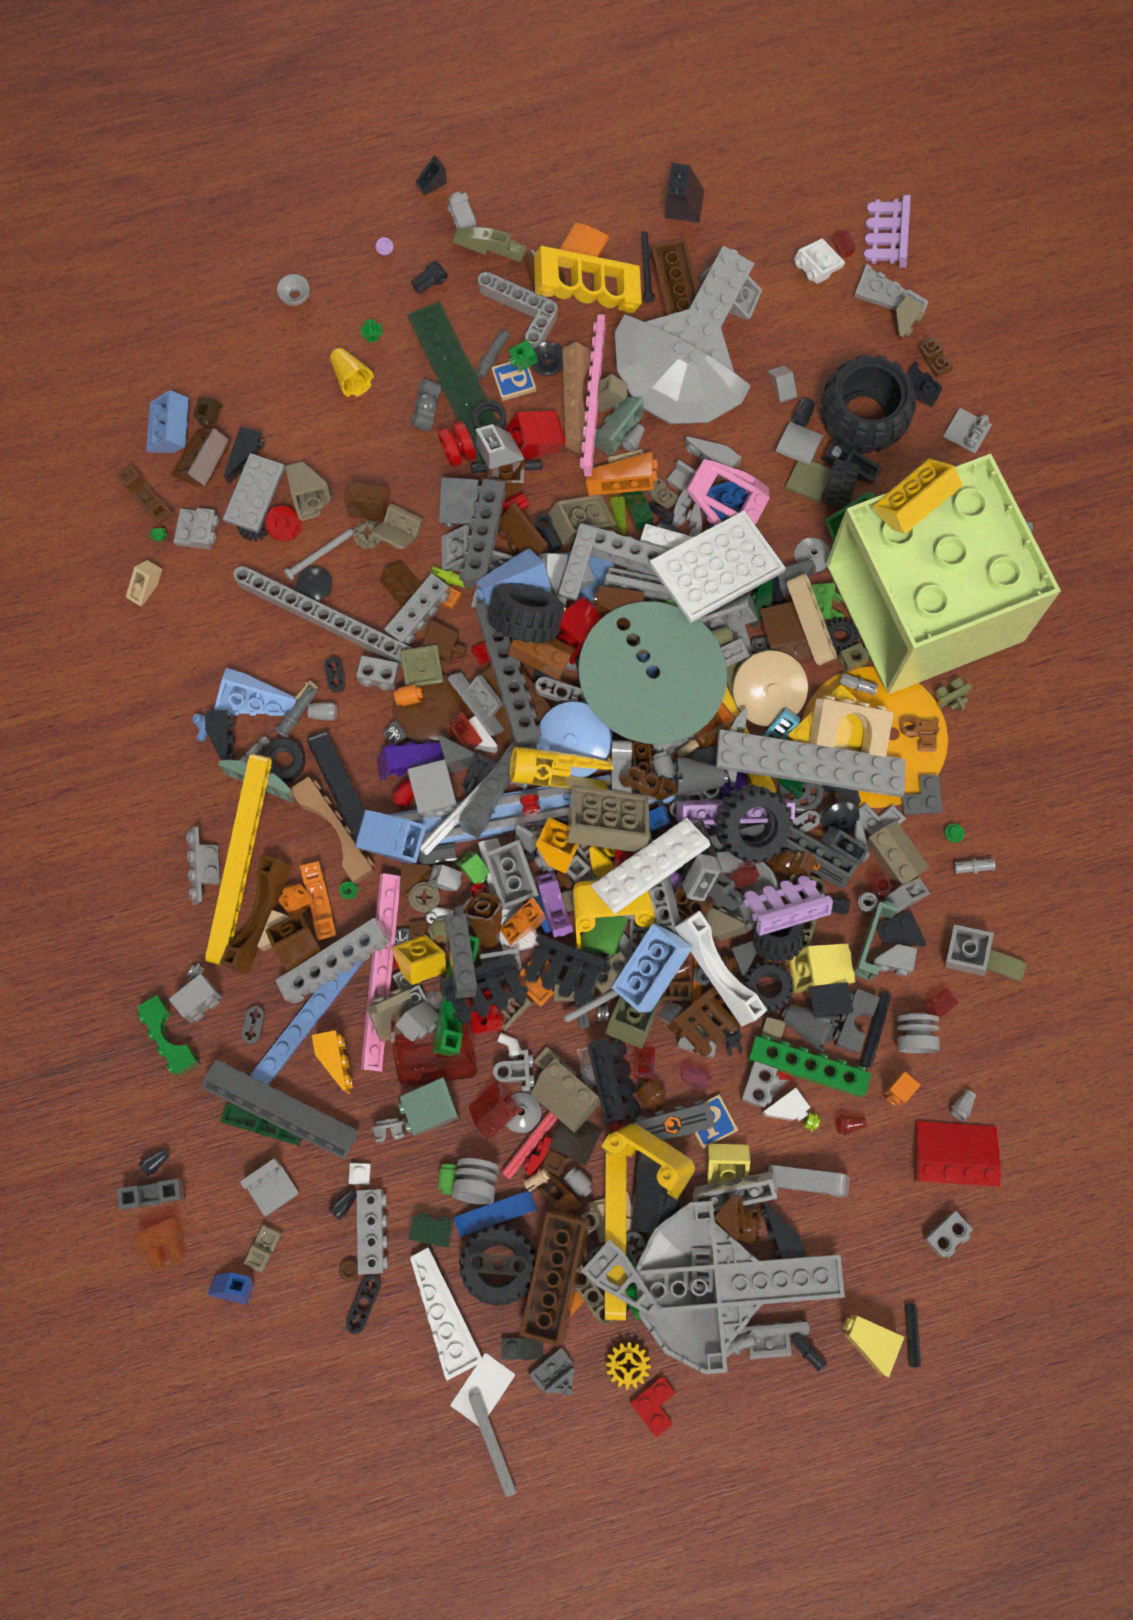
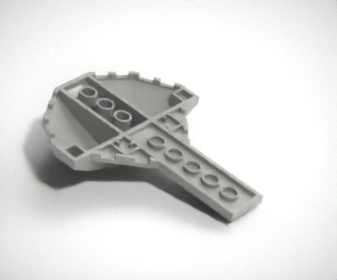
(682, 358)
(702, 1325)

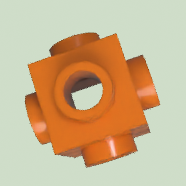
(295, 899)

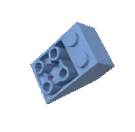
(390, 836)

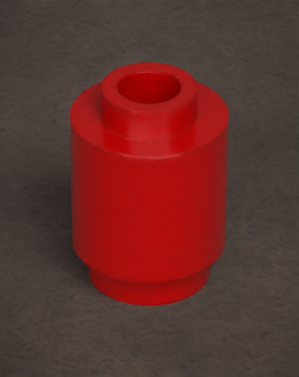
(403, 794)

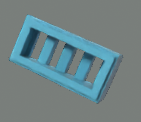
(790, 716)

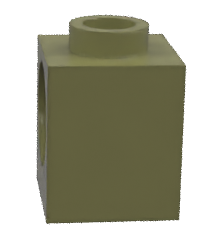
(848, 663)

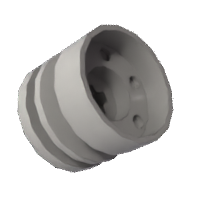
(918, 1033)
(475, 1181)

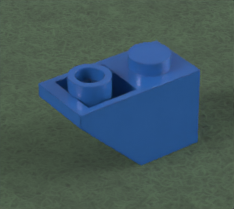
(232, 1287)

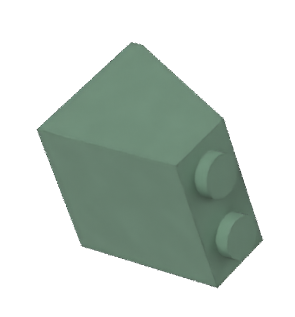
(428, 1107)

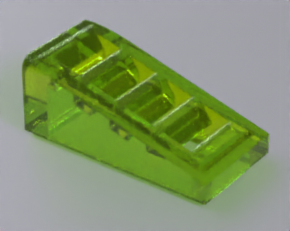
(617, 506)

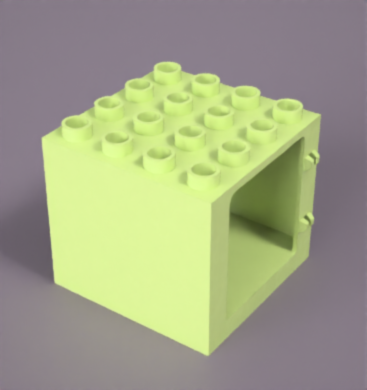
(947, 588)

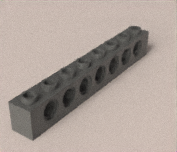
(522, 735)

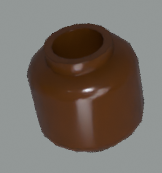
(651, 1093)

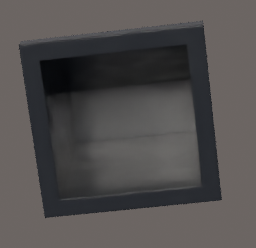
(684, 194)

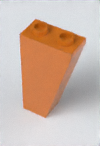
(624, 475)

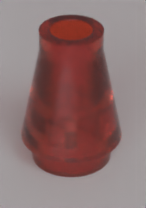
(849, 1124)

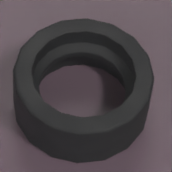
(488, 405)

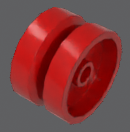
(456, 444)

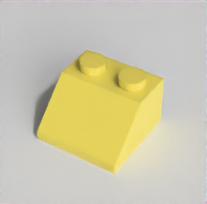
(727, 1162)

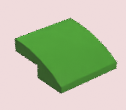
(605, 935)

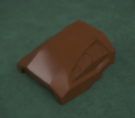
(688, 907)

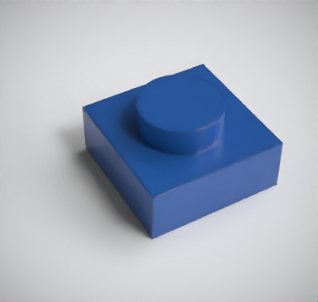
(658, 818)

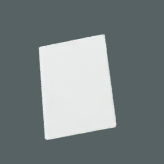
(488, 1380)

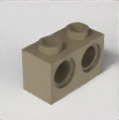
(612, 975)

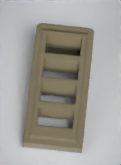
(517, 1014)

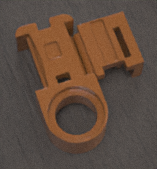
(926, 731)

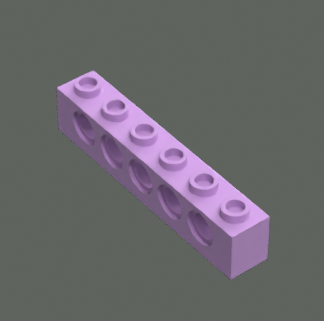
(706, 810)

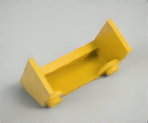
(590, 906)

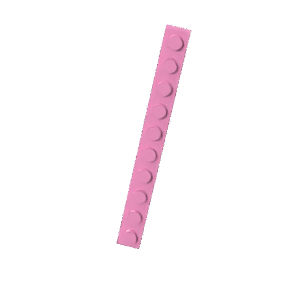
(592, 401)
(381, 968)

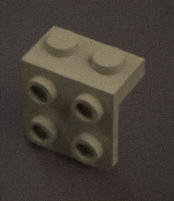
(398, 528)
(388, 1009)

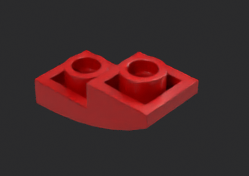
(534, 1162)

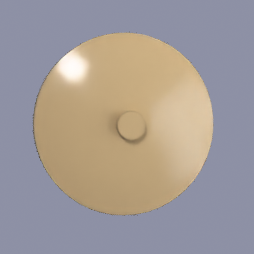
(767, 685)

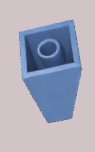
(523, 569)

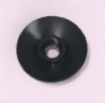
(548, 351)
(841, 816)

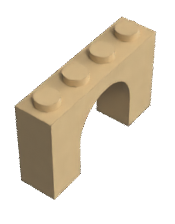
(875, 721)

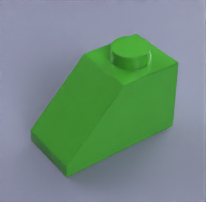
(473, 867)

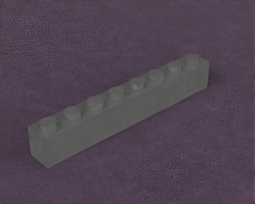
(280, 1109)

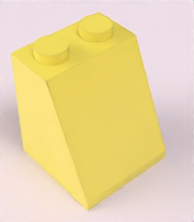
(821, 966)
(874, 1342)

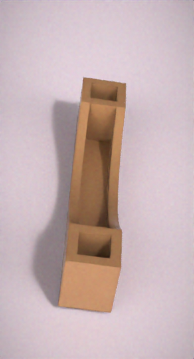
(575, 365)
(353, 861)

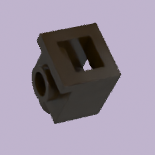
(207, 411)

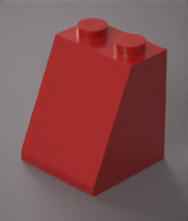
(536, 433)
(577, 624)

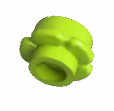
(811, 1121)

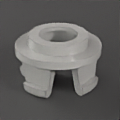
(380, 1129)

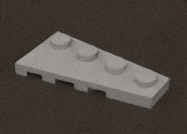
(883, 292)

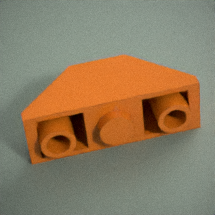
(523, 922)

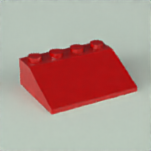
(957, 1154)

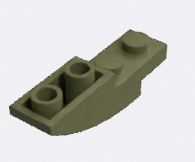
(484, 239)

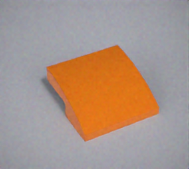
(585, 240)

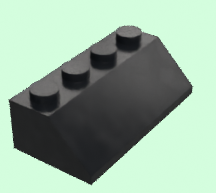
(650, 1199)

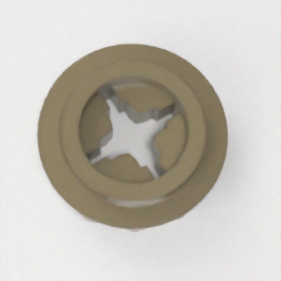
(360, 538)
(417, 891)

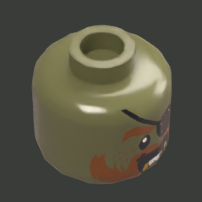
(437, 931)

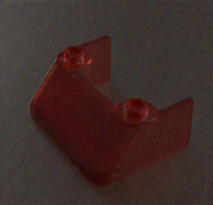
(420, 1065)

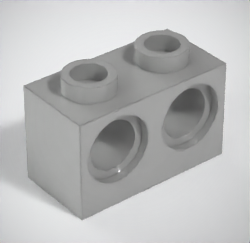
(379, 668)
(755, 1083)
(944, 1230)

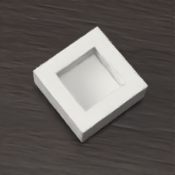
(359, 1174)

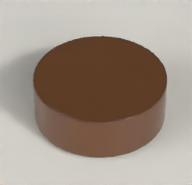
(349, 1270)

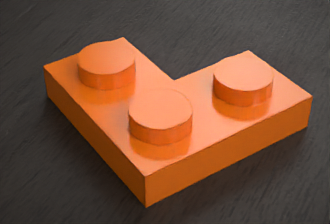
(536, 990)

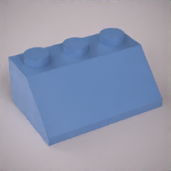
(167, 423)

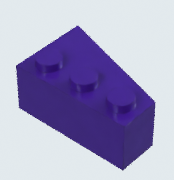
(398, 759)

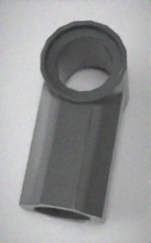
(439, 854)

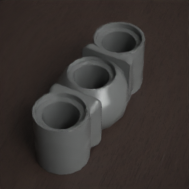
(425, 405)

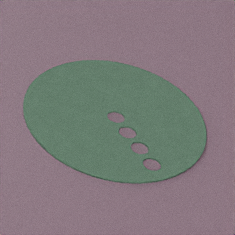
(648, 708)

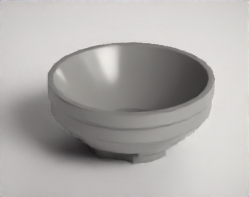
(290, 284)

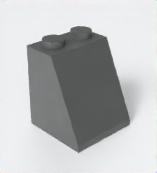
(458, 501)

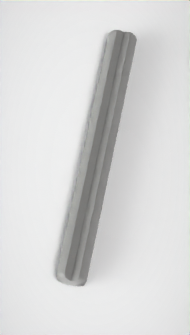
(492, 1445)

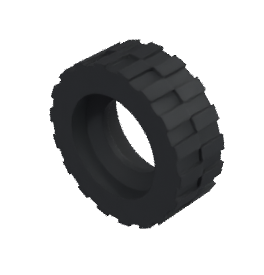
(289, 746)

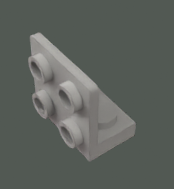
(270, 1187)

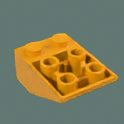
(329, 1051)

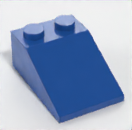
(729, 495)

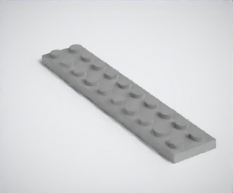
(810, 763)

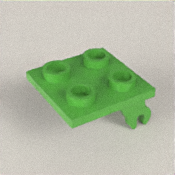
(825, 595)

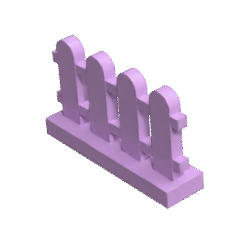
(891, 223)
(791, 914)

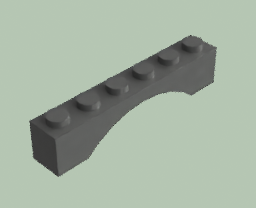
(482, 806)

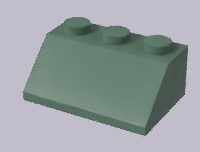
(619, 424)

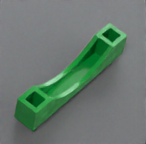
(449, 1030)

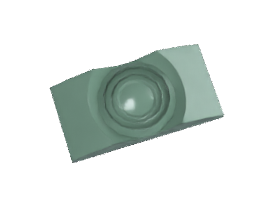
(275, 785)

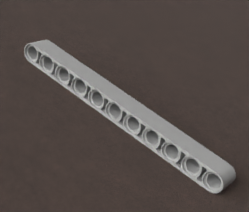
(318, 609)

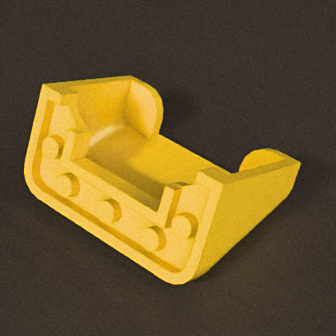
(675, 1167)

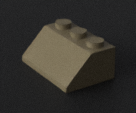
(897, 854)
(565, 1095)

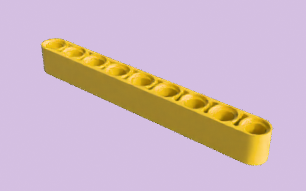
(615, 1230)

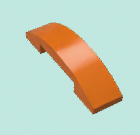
(321, 907)

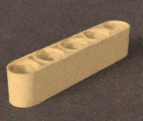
(811, 619)

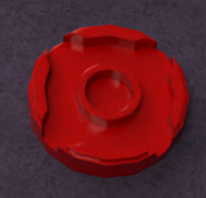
(282, 523)

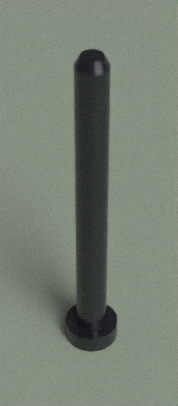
(648, 296)

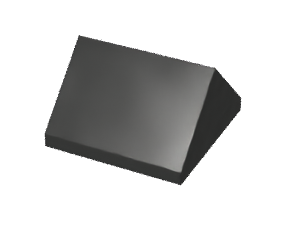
(456, 756)

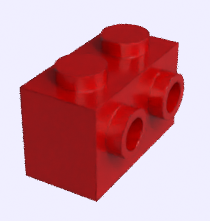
(490, 1024)

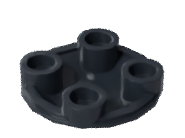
(314, 583)

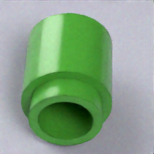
(446, 1178)

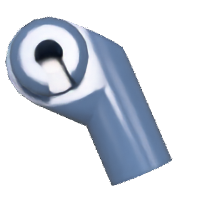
(199, 720)

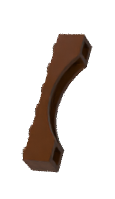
(270, 882)

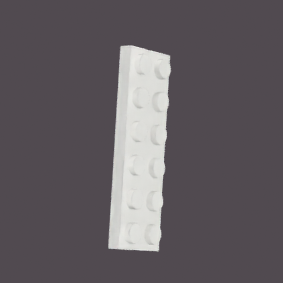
(650, 865)

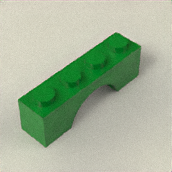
(155, 1014)

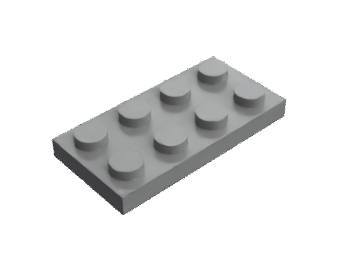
(254, 493)

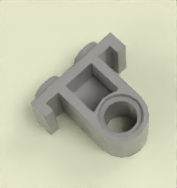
(460, 210)
(518, 1071)

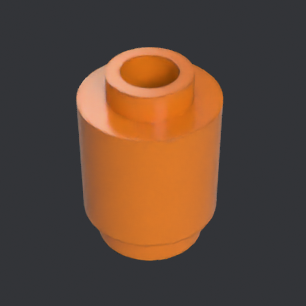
(408, 695)

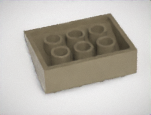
(608, 819)

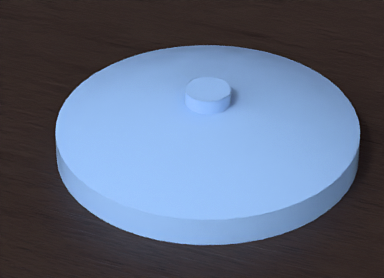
(575, 730)

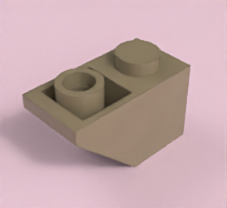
(907, 314)
(611, 392)
(724, 926)

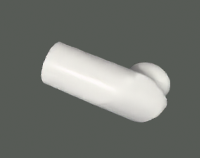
(438, 913)
(512, 1044)

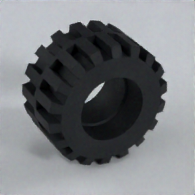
(841, 484)
(779, 947)
(779, 975)

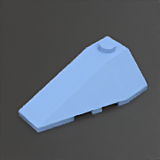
(247, 695)

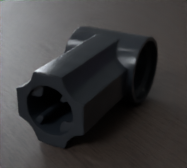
(432, 275)
(548, 533)

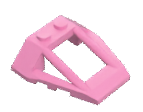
(703, 480)

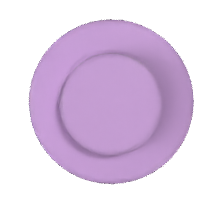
(384, 246)

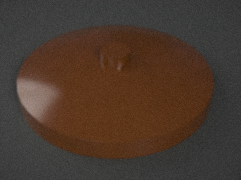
(432, 715)

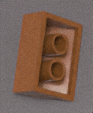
(546, 657)

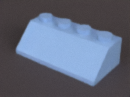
(651, 968)

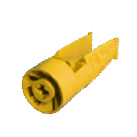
(555, 772)

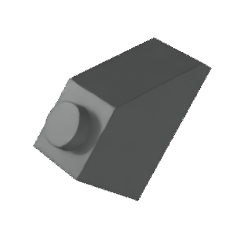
(793, 571)

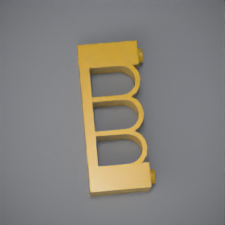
(548, 282)

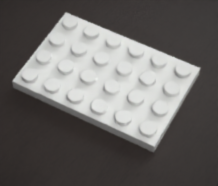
(717, 566)

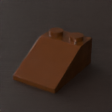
(784, 630)

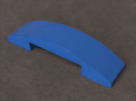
(494, 1213)

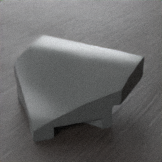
(554, 1373)

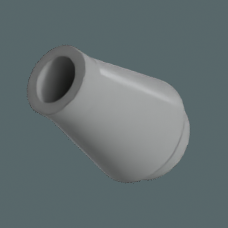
(633, 438)
(868, 898)
(963, 1106)

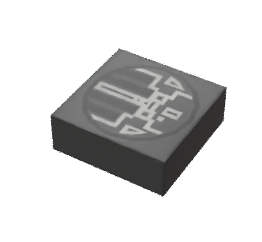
(395, 733)
(402, 936)

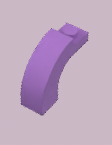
(554, 904)

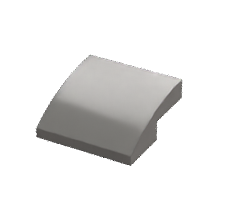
(799, 443)

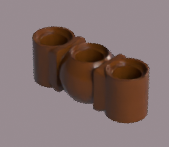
(655, 786)
(792, 862)

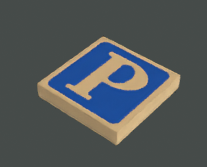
(512, 382)
(723, 1121)

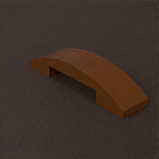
(143, 494)

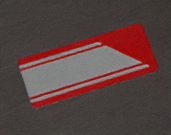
(783, 1081)

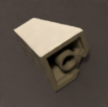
(307, 490)

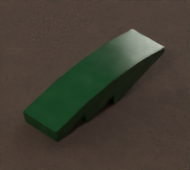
(245, 1120)

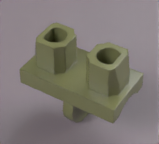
(960, 690)

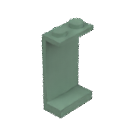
(862, 968)

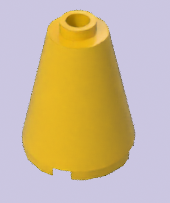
(351, 374)

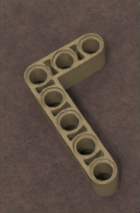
(585, 1288)

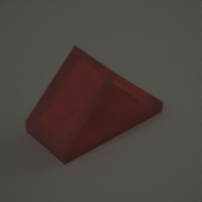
(464, 732)

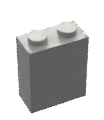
(432, 789)

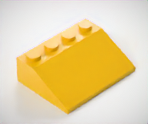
(849, 731)

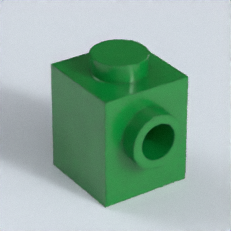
(522, 356)

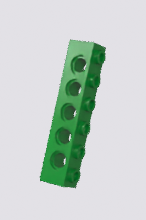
(860, 1075)

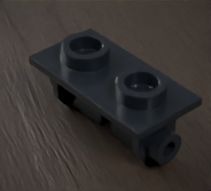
(480, 769)

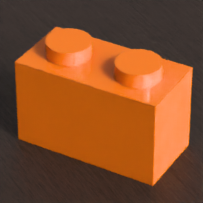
(901, 1089)

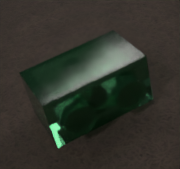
(430, 1230)

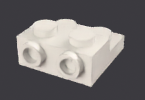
(818, 261)

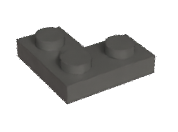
(927, 801)

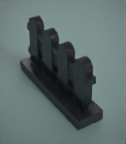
(575, 969)
(488, 977)
(606, 1081)

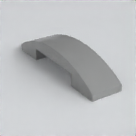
(738, 726)

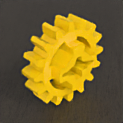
(628, 1374)

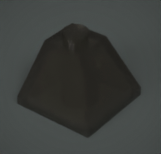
(576, 1145)

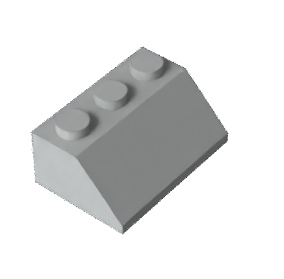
(734, 614)
(511, 875)

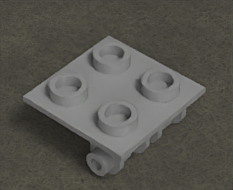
(968, 430)

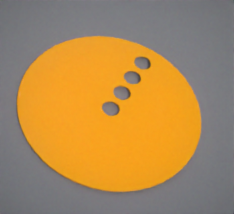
(906, 702)

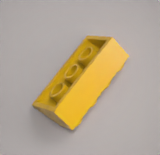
(918, 495)

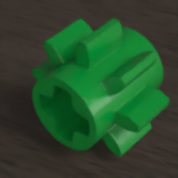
(371, 330)

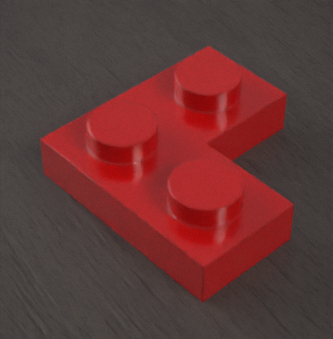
(649, 1404)

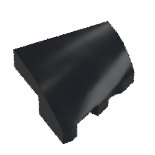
(925, 387)

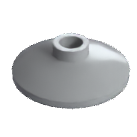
(803, 554)
(532, 1114)

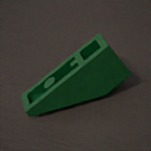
(638, 509)

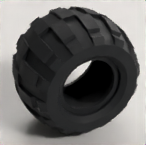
(873, 379)

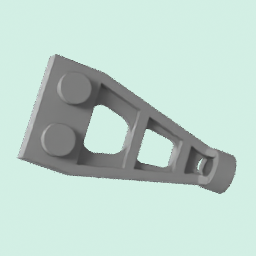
(604, 1262)

